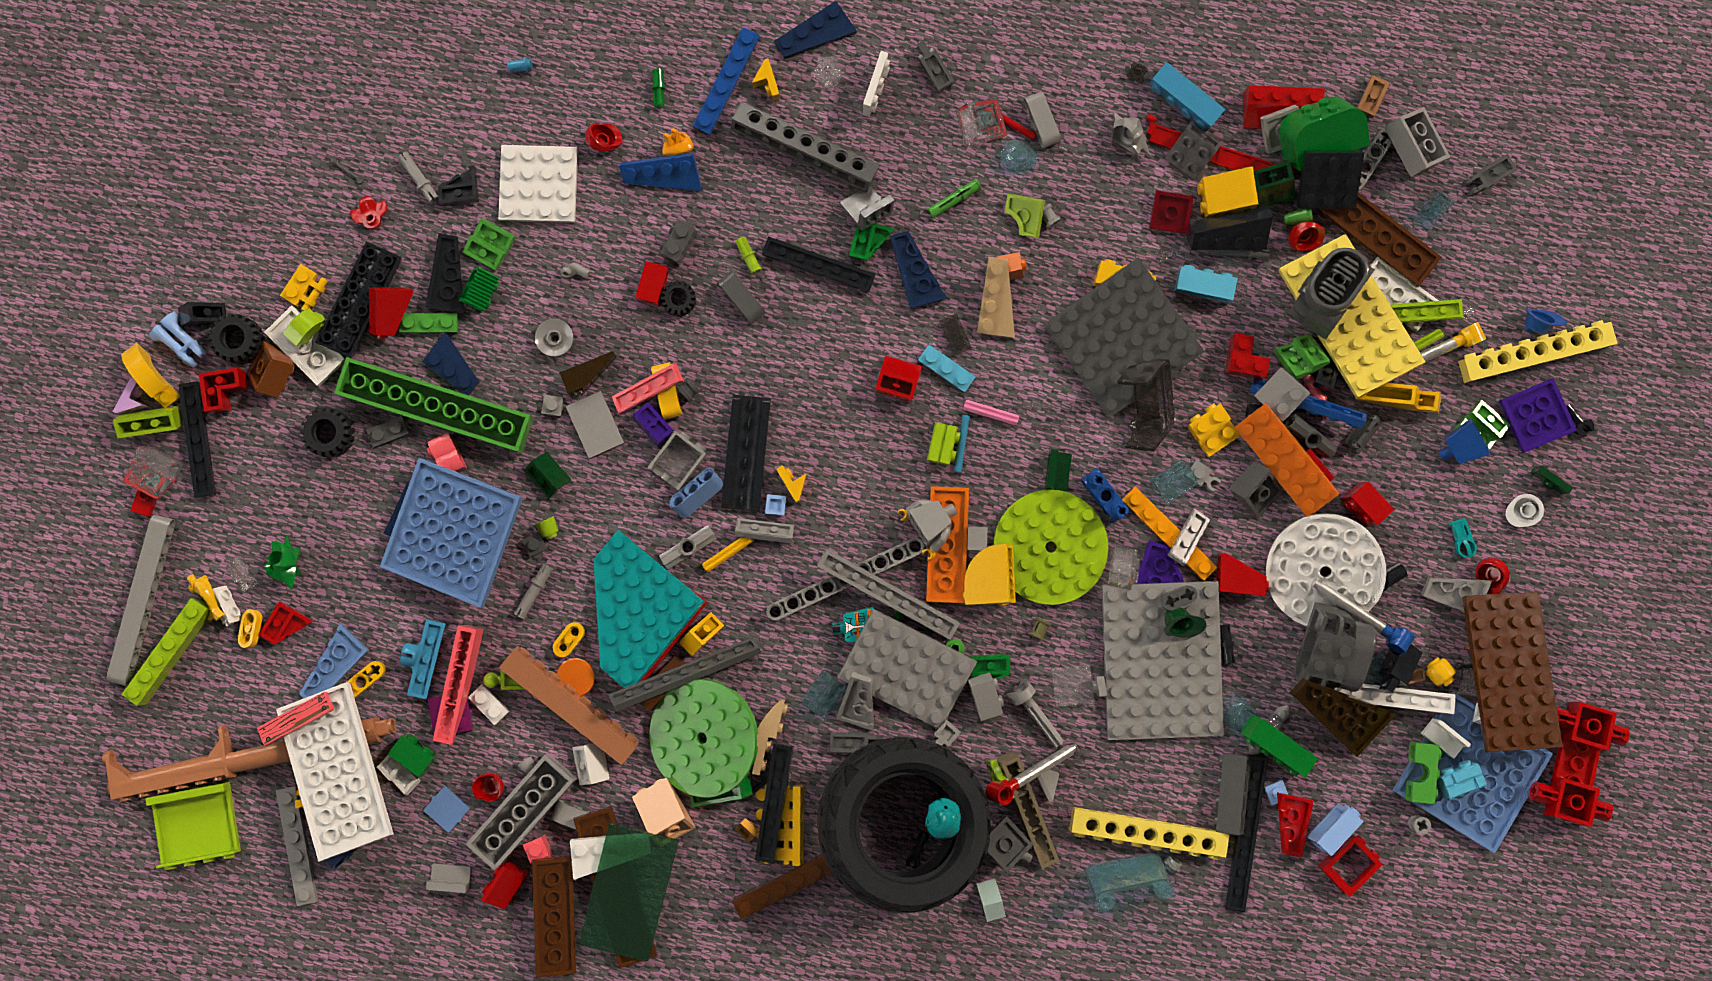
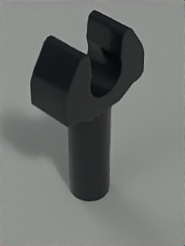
(1579, 422)

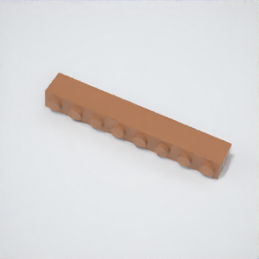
(569, 705)

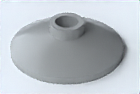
(544, 336)

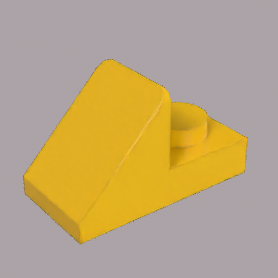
(766, 76)
(795, 487)

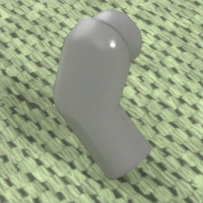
(574, 269)

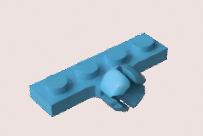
(423, 658)

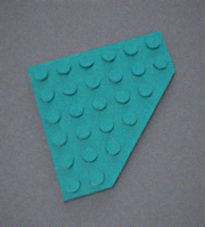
(637, 609)

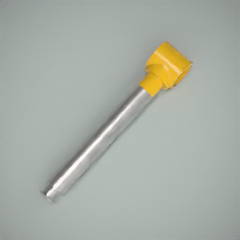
(1466, 337)

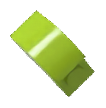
(304, 327)

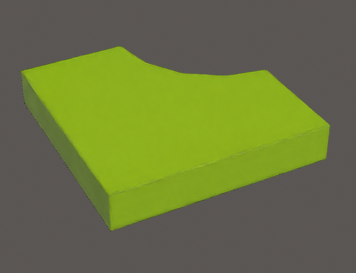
(1026, 212)
(995, 771)

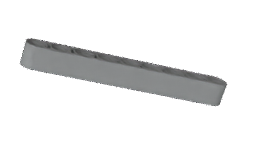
(838, 586)
(140, 600)

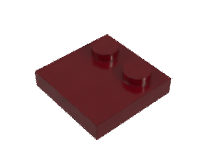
(1171, 212)

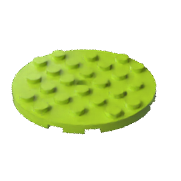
(1078, 540)

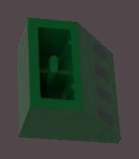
(1274, 184)

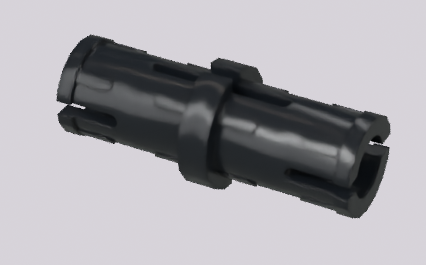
(1226, 644)

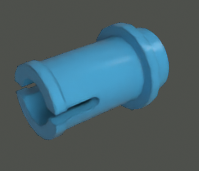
(520, 65)

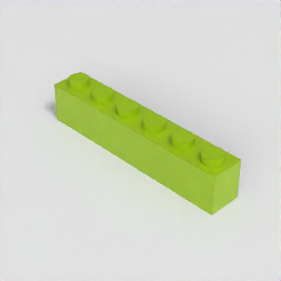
(167, 652)

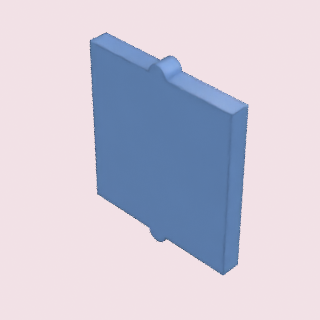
(446, 809)

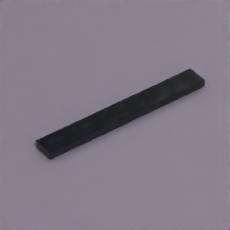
(1245, 843)

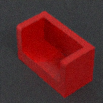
(652, 283)

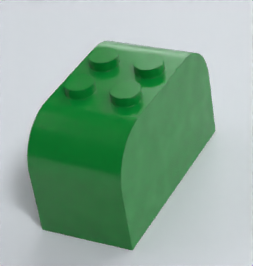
(1323, 126)

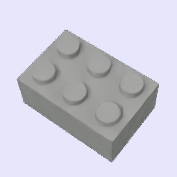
(1417, 142)

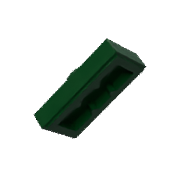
(1551, 481)

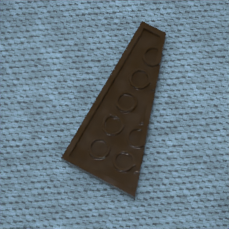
(1346, 717)

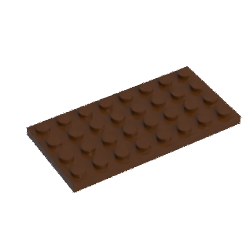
(1512, 672)

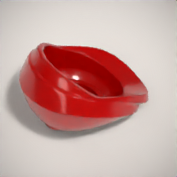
(603, 137)
(1306, 236)
(1495, 571)

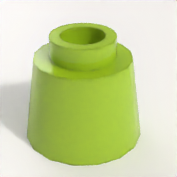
(547, 528)

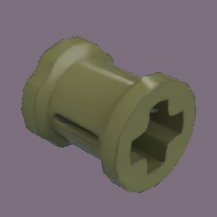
(1040, 628)

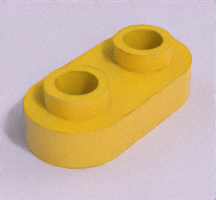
(249, 628)
(568, 639)

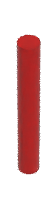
(1018, 127)

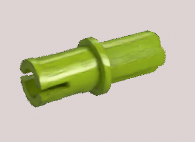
(748, 255)

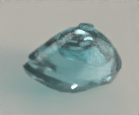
(1018, 156)

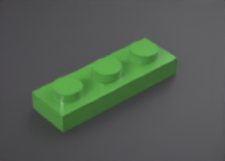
(429, 323)

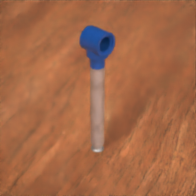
(1398, 638)

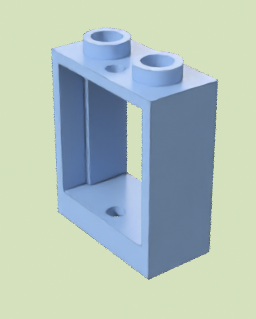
(1335, 828)

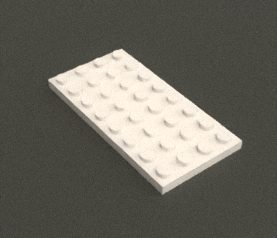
(337, 778)

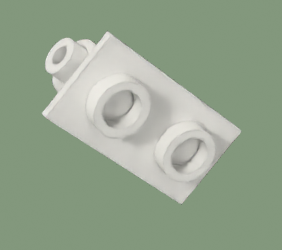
(229, 608)

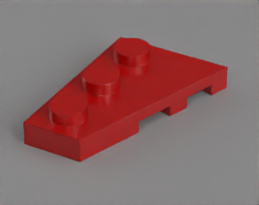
(1293, 822)

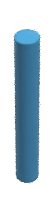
(961, 444)

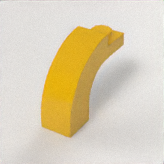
(148, 378)

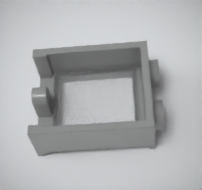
(678, 460)

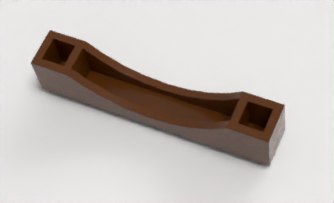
(780, 887)

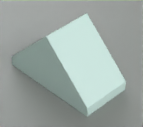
(991, 900)

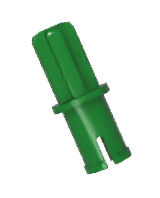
(658, 88)

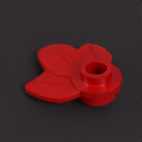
(367, 210)

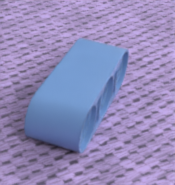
(696, 492)

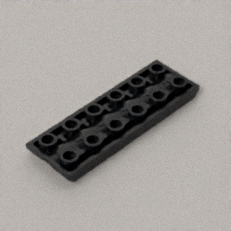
(350, 313)
(746, 453)

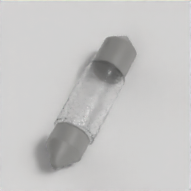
(1277, 720)

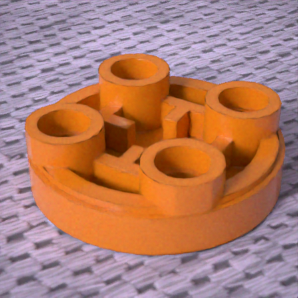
(577, 674)

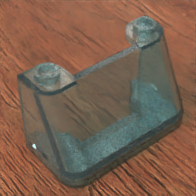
(1126, 874)

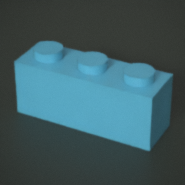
(1205, 284)

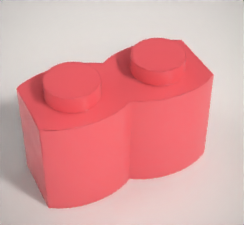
(446, 452)

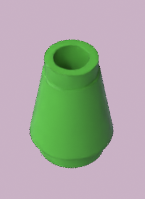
(1298, 216)

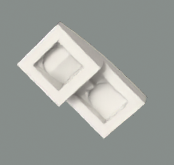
(401, 777)

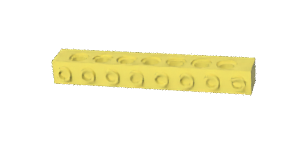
(1602, 333)
(1215, 850)

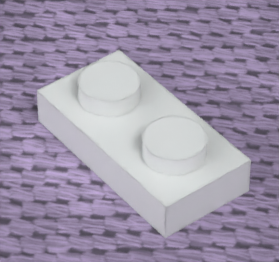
(488, 704)

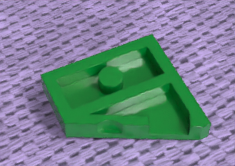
(868, 241)

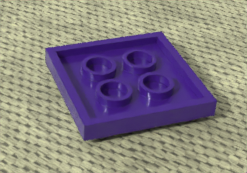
(1537, 415)

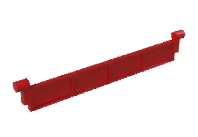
(1223, 157)

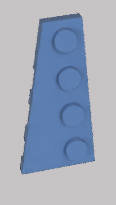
(338, 659)

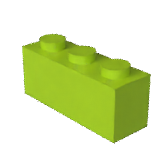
(147, 422)

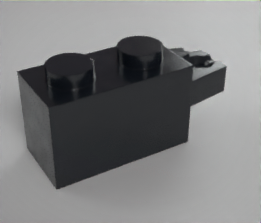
(1398, 668)

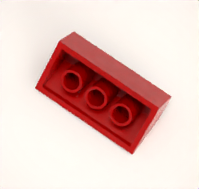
(1268, 99)

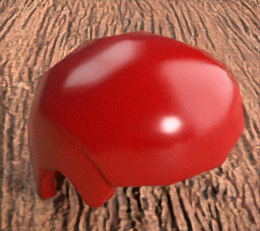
(488, 787)

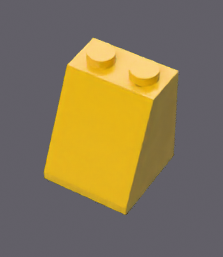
(1228, 192)

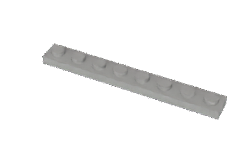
(888, 593)

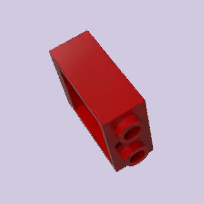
(1329, 861)

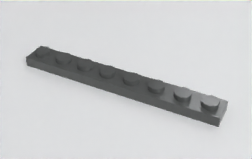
(684, 674)

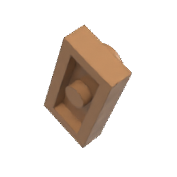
(1373, 96)

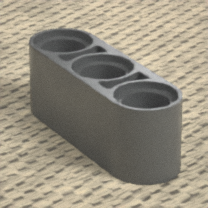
(741, 297)

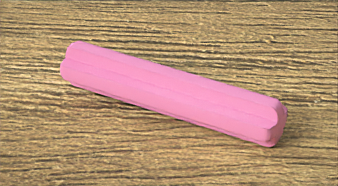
(991, 412)

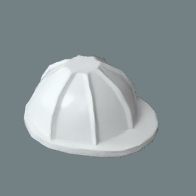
(1525, 511)

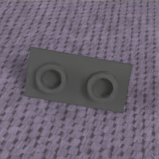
(1360, 436)

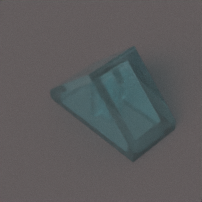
(1434, 209)

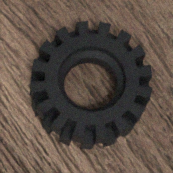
(678, 287)

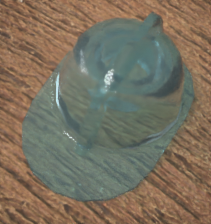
(1236, 712)

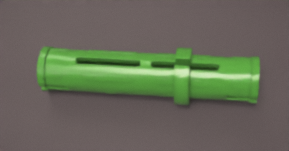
(973, 186)

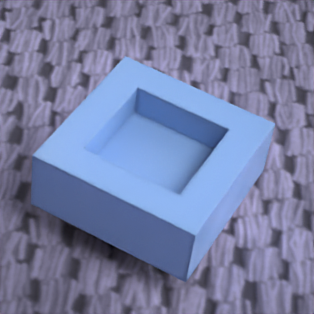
(775, 505)
(1272, 789)

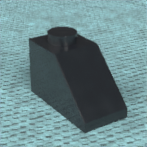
(200, 313)

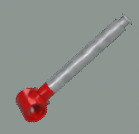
(1003, 791)

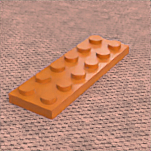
(1287, 460)
(948, 568)

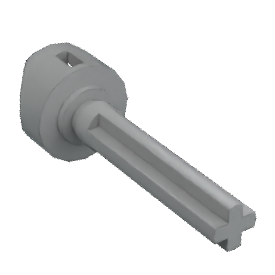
(1023, 696)

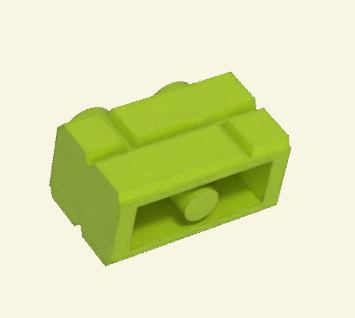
(942, 444)

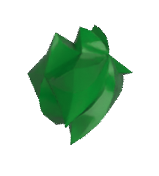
(283, 562)

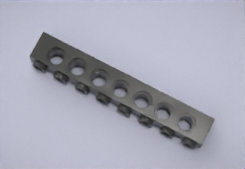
(828, 162)

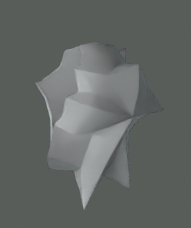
(1129, 134)

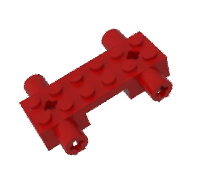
(1571, 789)

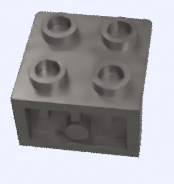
(1193, 150)
(867, 207)

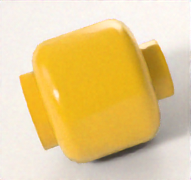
(1440, 672)

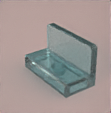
(1174, 481)
(823, 694)

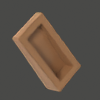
(1418, 676)

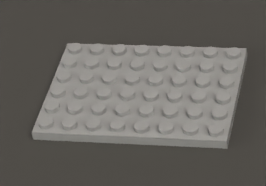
(1157, 680)

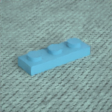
(946, 368)

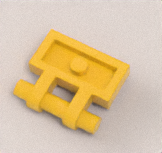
(299, 286)

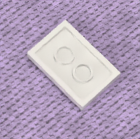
(876, 84)

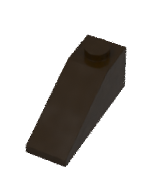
(585, 374)

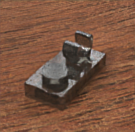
(955, 334)

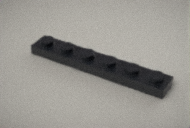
(818, 264)
(197, 439)
(774, 803)

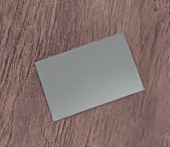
(595, 424)

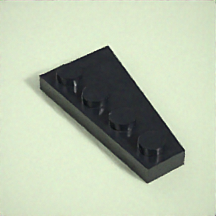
(446, 279)

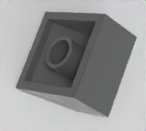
(1256, 489)

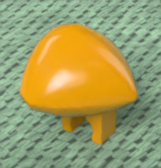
(676, 143)

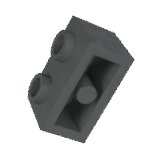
(678, 242)

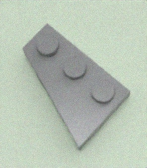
(1451, 590)
(858, 702)

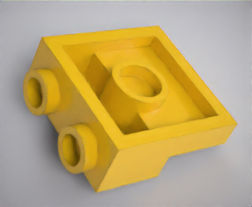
(1213, 429)

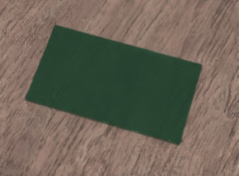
(628, 892)

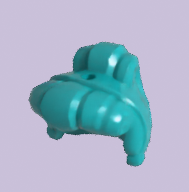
(943, 818)

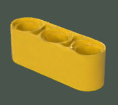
(668, 399)

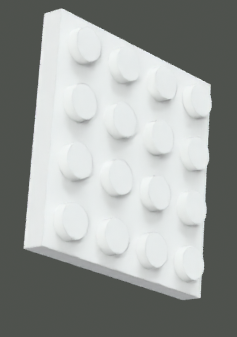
(538, 183)

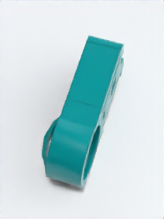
(1462, 534)

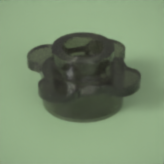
(1139, 68)

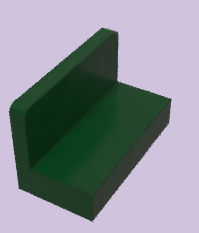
(1058, 470)
(547, 474)

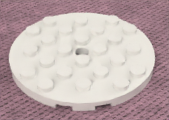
(1322, 541)

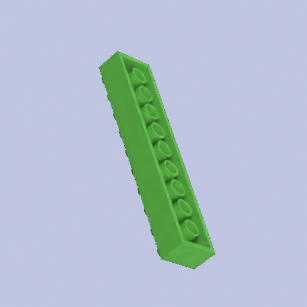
(434, 405)

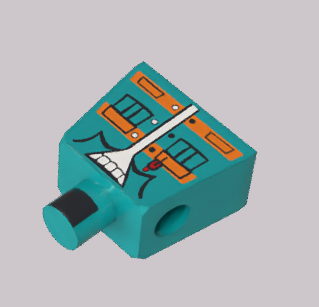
(852, 624)

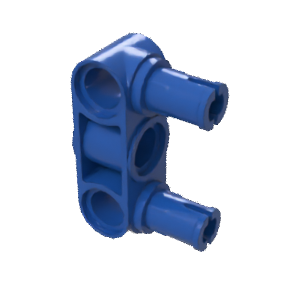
(1096, 484)

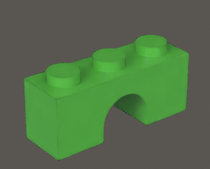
(1424, 788)

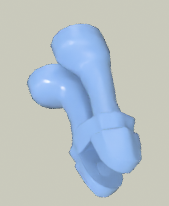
(190, 345)

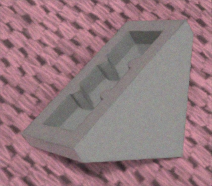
(1048, 783)

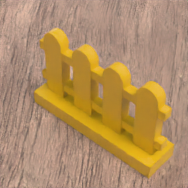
(788, 834)

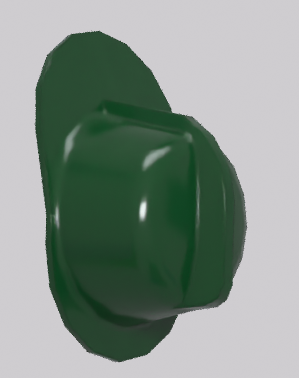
(1182, 623)

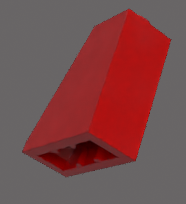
(387, 309)
(1239, 578)

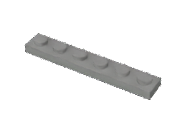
(296, 847)

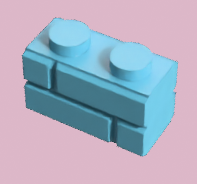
(1461, 779)

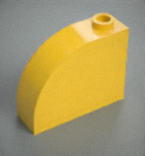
(991, 577)

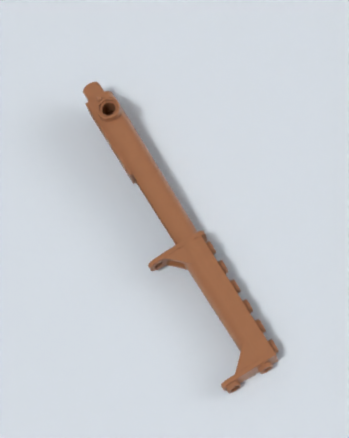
(219, 764)

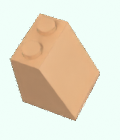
(663, 810)

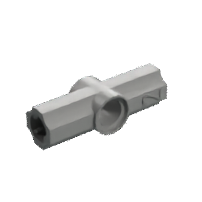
(677, 554)

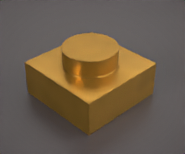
(747, 830)

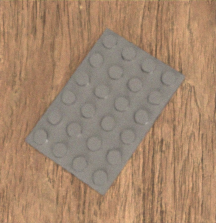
(908, 668)

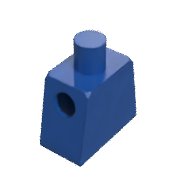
(1465, 444)

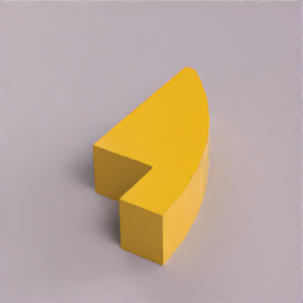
(1404, 397)

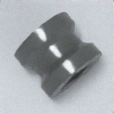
(688, 389)

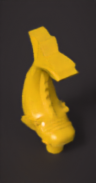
(205, 590)

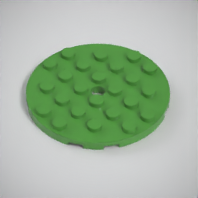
(730, 732)

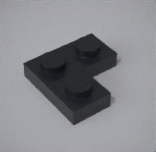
(1326, 376)

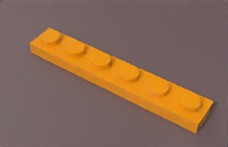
(1166, 530)

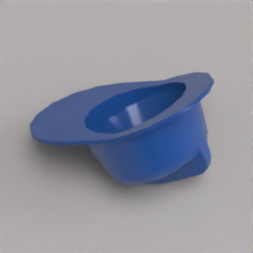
(1542, 321)

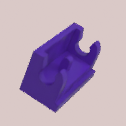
(652, 424)

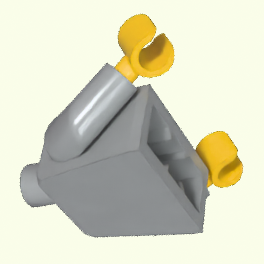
(930, 522)

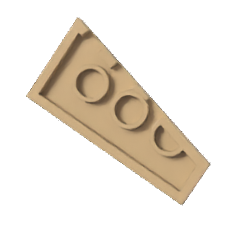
(996, 303)

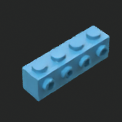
(1186, 97)

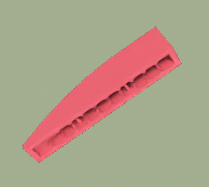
(457, 682)

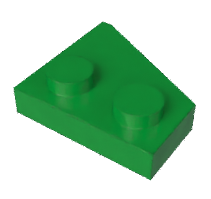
(996, 664)

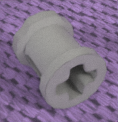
(1049, 216)
(1425, 827)

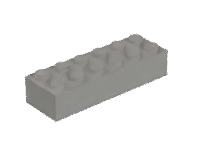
(521, 811)

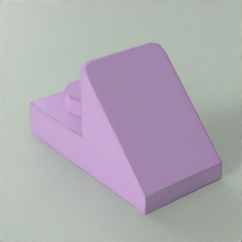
(127, 402)

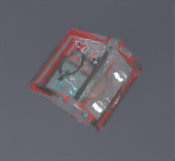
(981, 122)
(152, 471)

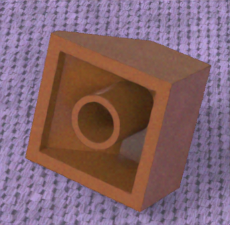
(270, 370)

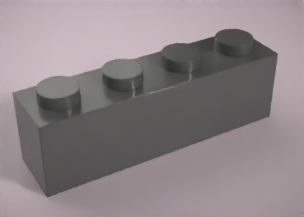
(1233, 793)

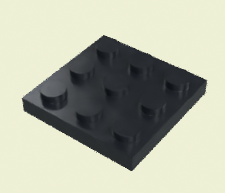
(1330, 179)

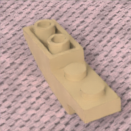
(768, 728)

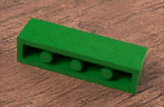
(1279, 746)

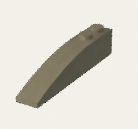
(1029, 812)

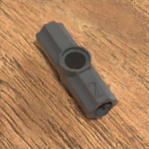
(1317, 442)

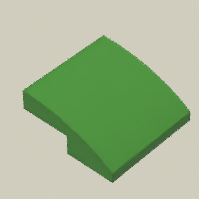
(489, 244)
(1302, 356)
(1487, 421)

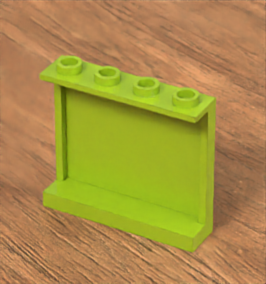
(195, 825)

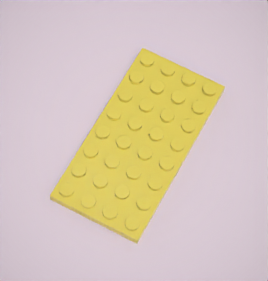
(1369, 338)

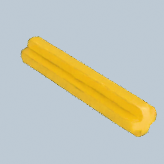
(726, 553)

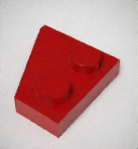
(283, 623)

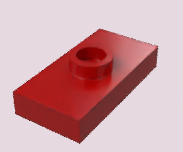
(143, 504)

